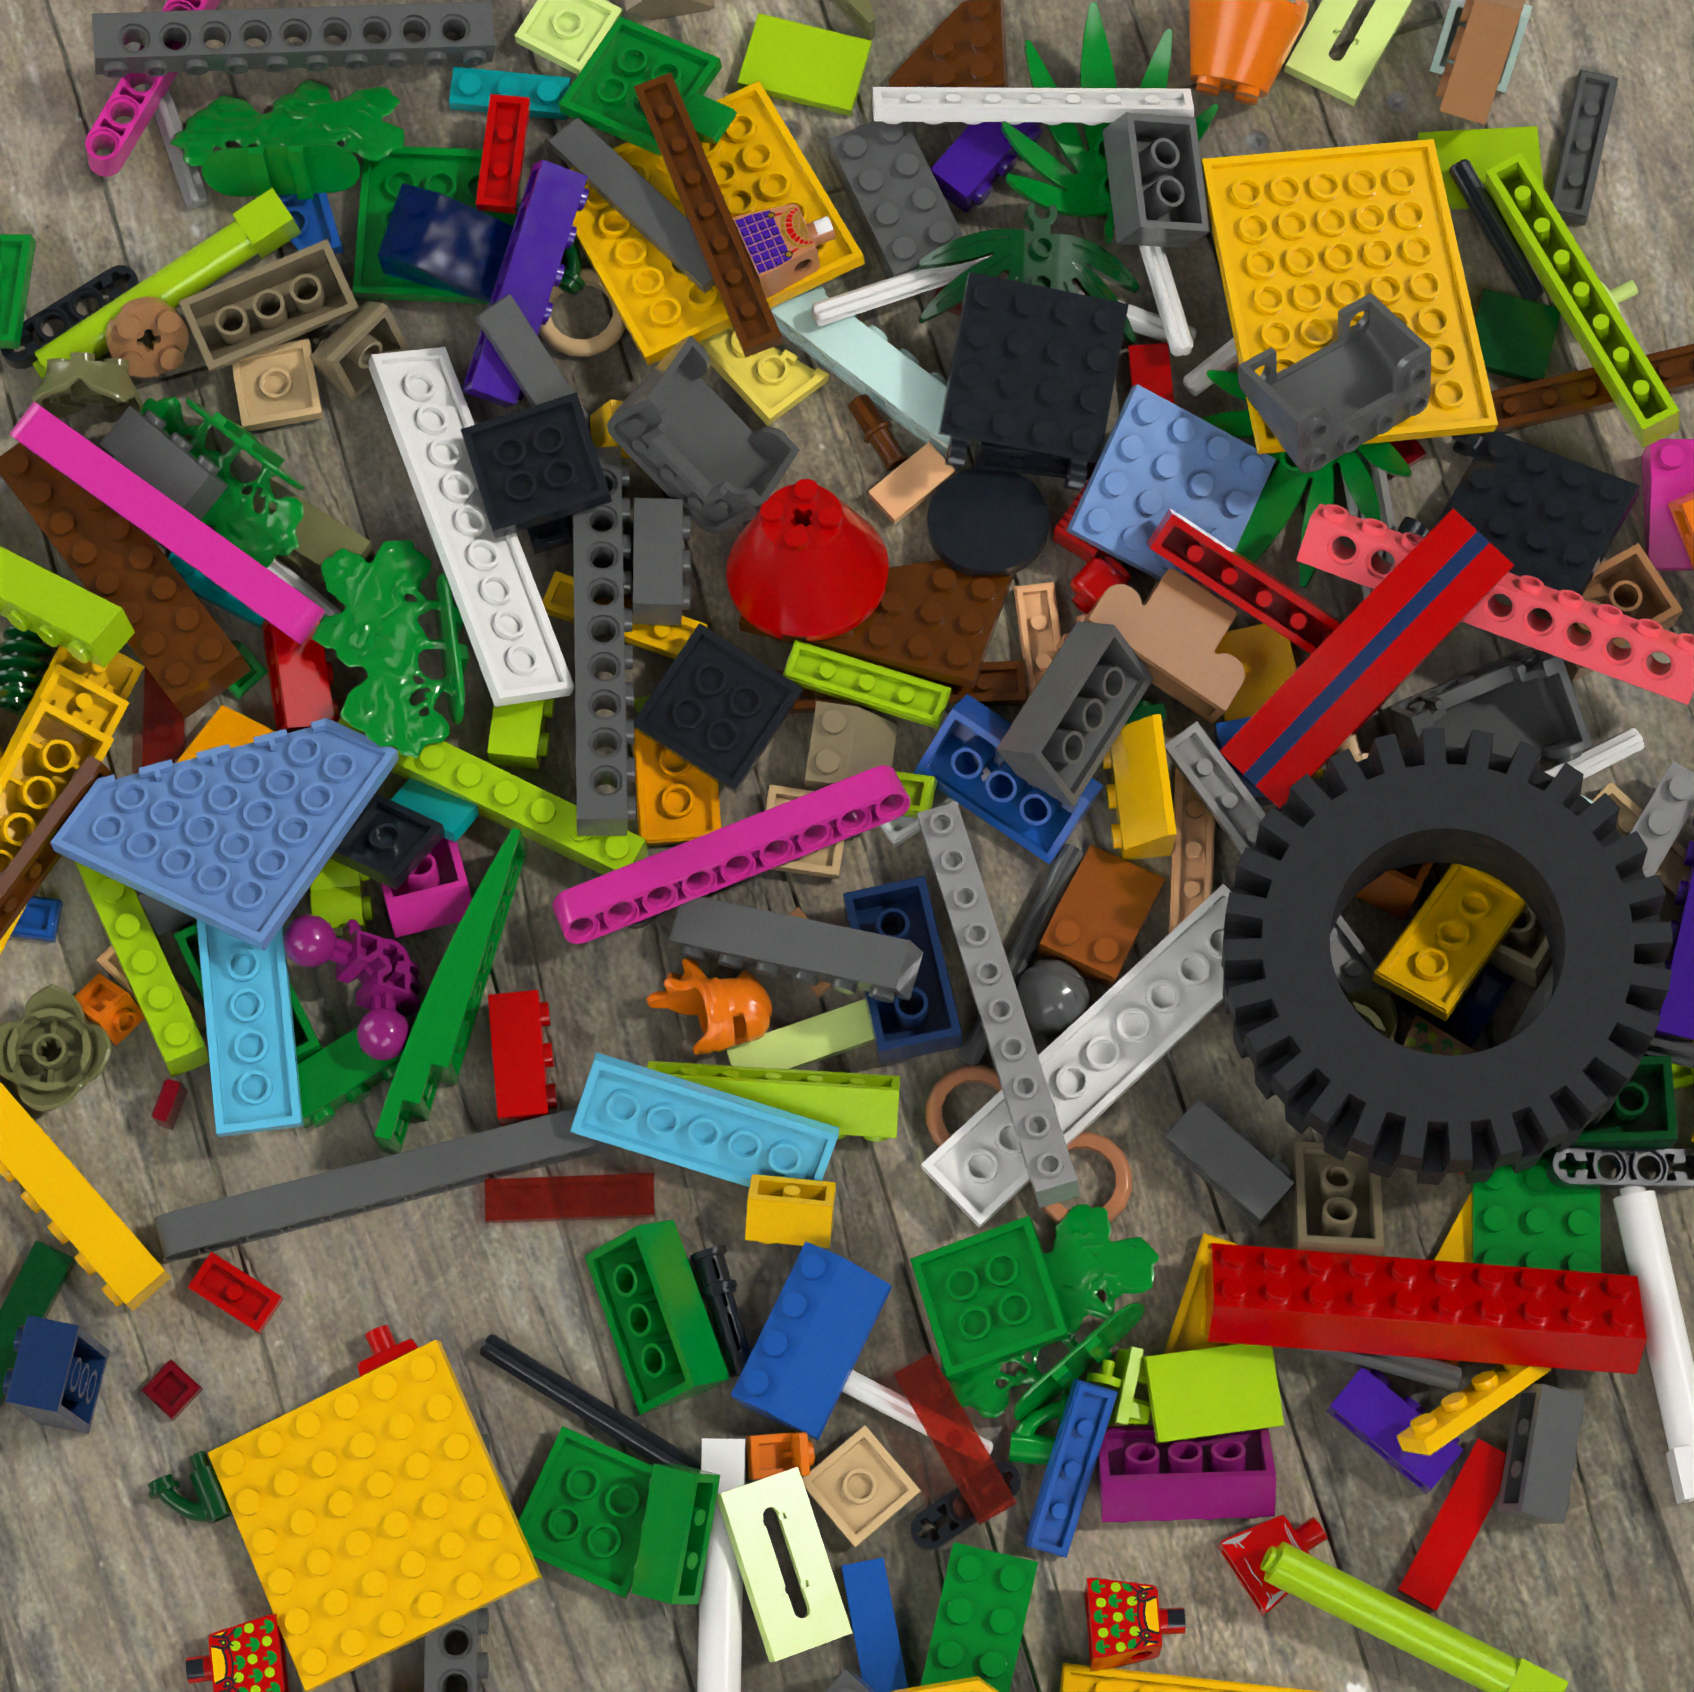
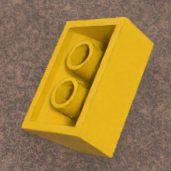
(1140, 791)

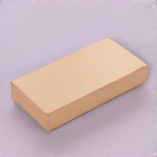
(911, 483)

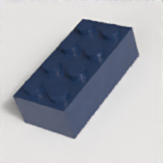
(929, 1018)
(56, 1374)

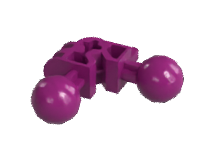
(379, 964)

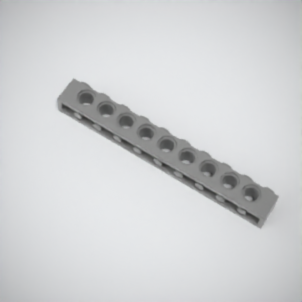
(998, 1005)

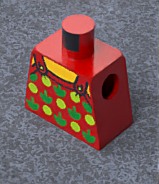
(1126, 1622)
(243, 1659)

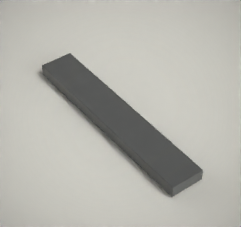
(633, 199)

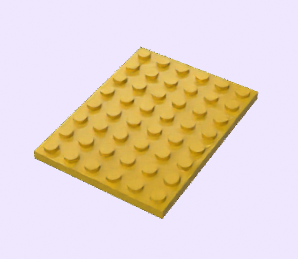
(1329, 227)

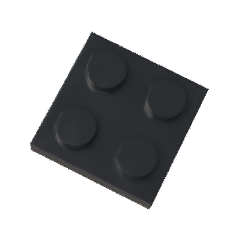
(388, 841)

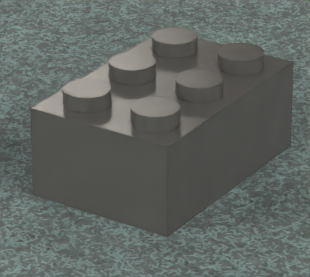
(1156, 180)

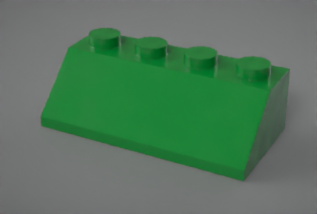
(656, 1316)

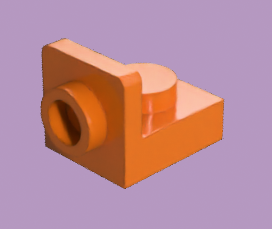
(109, 1007)

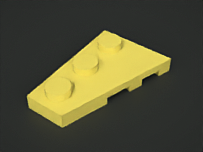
(766, 381)

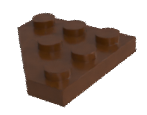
(962, 51)

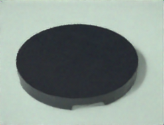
(988, 522)

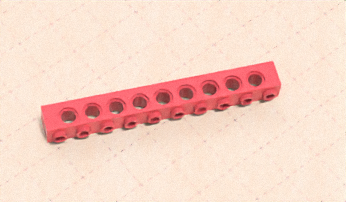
(1518, 621)

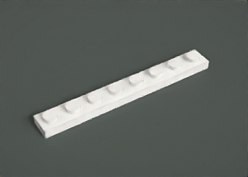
(1021, 105)

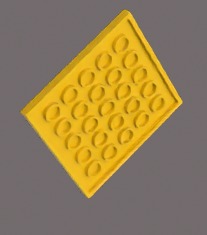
(756, 171)
(374, 1515)

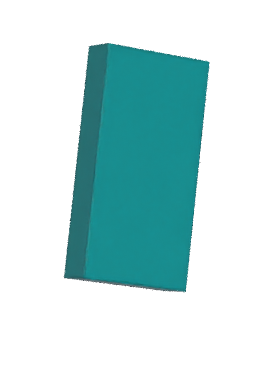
(438, 805)

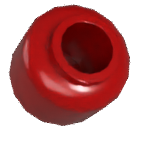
(1094, 580)

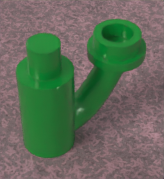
(1034, 1448)

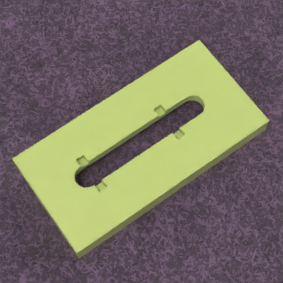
(1348, 76)
(778, 1625)

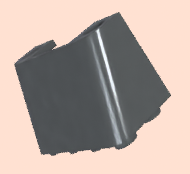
(1345, 390)

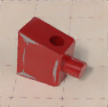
(1247, 1549)

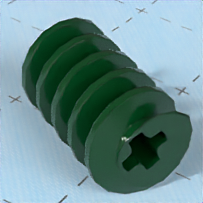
(18, 668)

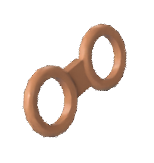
(1085, 1140)

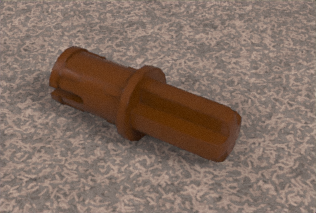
(877, 432)

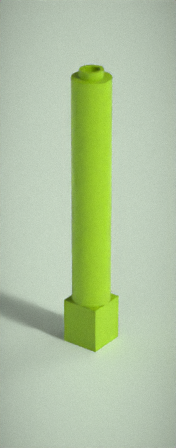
(256, 230)
(1403, 1624)

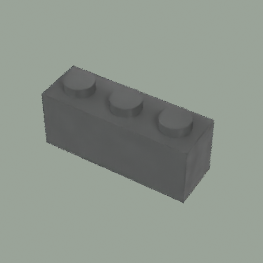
(165, 461)
(659, 561)
(1229, 1161)
(1541, 1454)

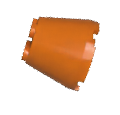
(1241, 44)

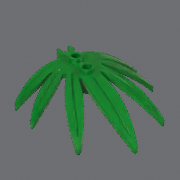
(1088, 190)
(1288, 483)

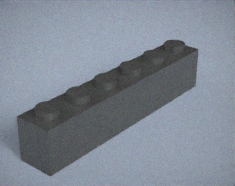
(797, 947)

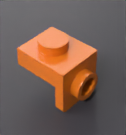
(778, 1452)

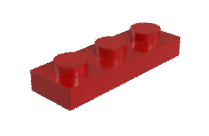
(503, 154)

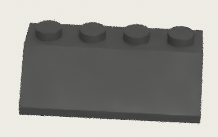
(1076, 711)

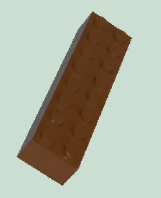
(126, 567)

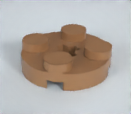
(164, 322)

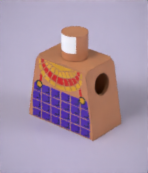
(782, 245)

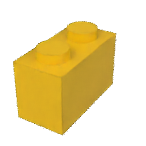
(790, 1211)

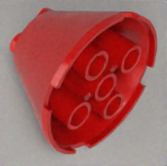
(807, 565)

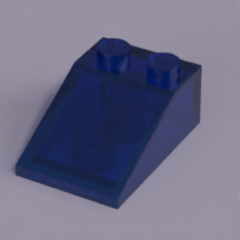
(443, 243)

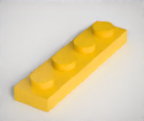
(661, 639)
(1467, 1407)

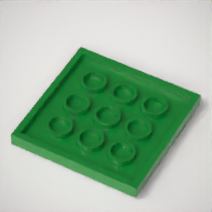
(441, 170)

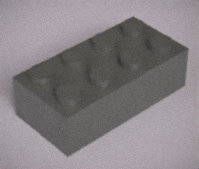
(892, 194)

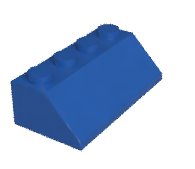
(1004, 798)
(811, 1341)

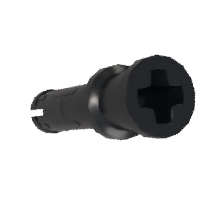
(719, 1291)

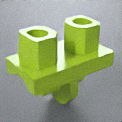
(1123, 1377)

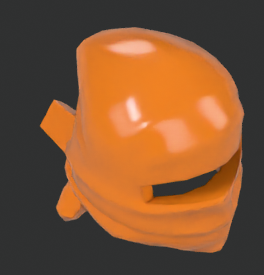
(727, 1008)

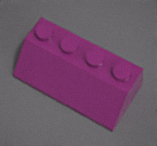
(1185, 1478)

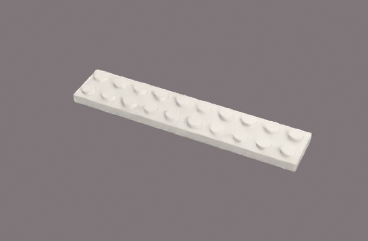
(484, 573)
(1093, 1059)

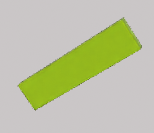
(867, 684)

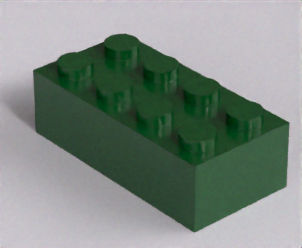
(1641, 1113)

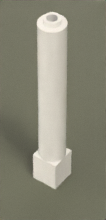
(1664, 1327)
(722, 1582)

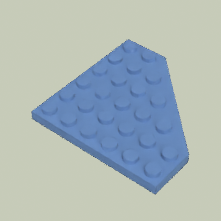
(234, 827)

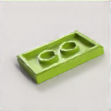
(805, 64)
(1484, 150)
(1213, 1392)

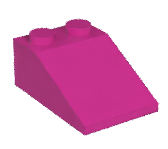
(1665, 477)
(431, 894)

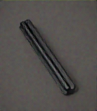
(1496, 230)

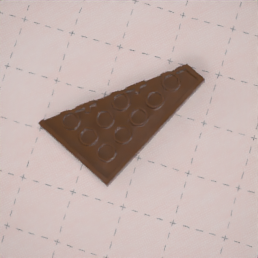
(925, 625)

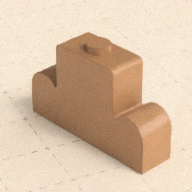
(1177, 639)

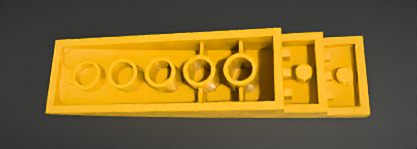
(62, 726)

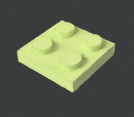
(567, 30)

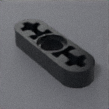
(944, 1533)

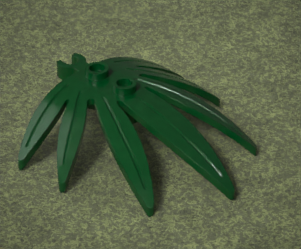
(1033, 259)

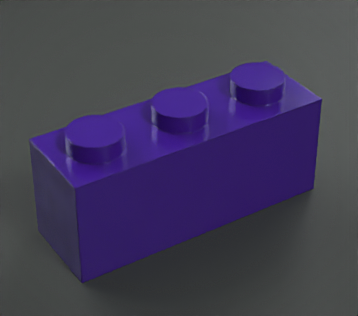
(977, 161)
(1377, 1418)

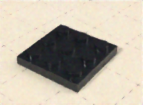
(536, 465)
(717, 708)

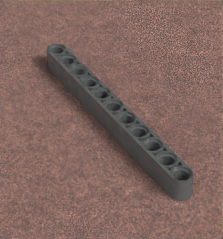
(371, 1185)

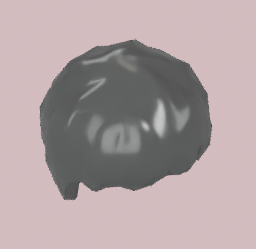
(1052, 996)

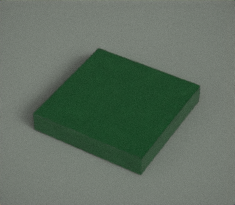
(1515, 335)

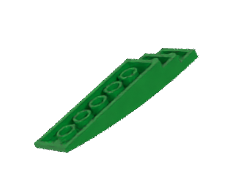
(452, 1001)

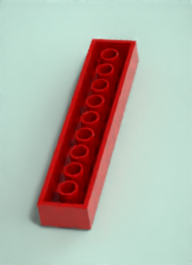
(1424, 1308)

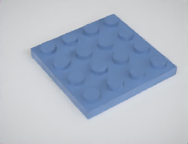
(1165, 461)

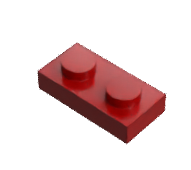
(235, 1292)

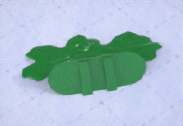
(293, 142)
(232, 515)
(385, 639)
(1079, 1267)

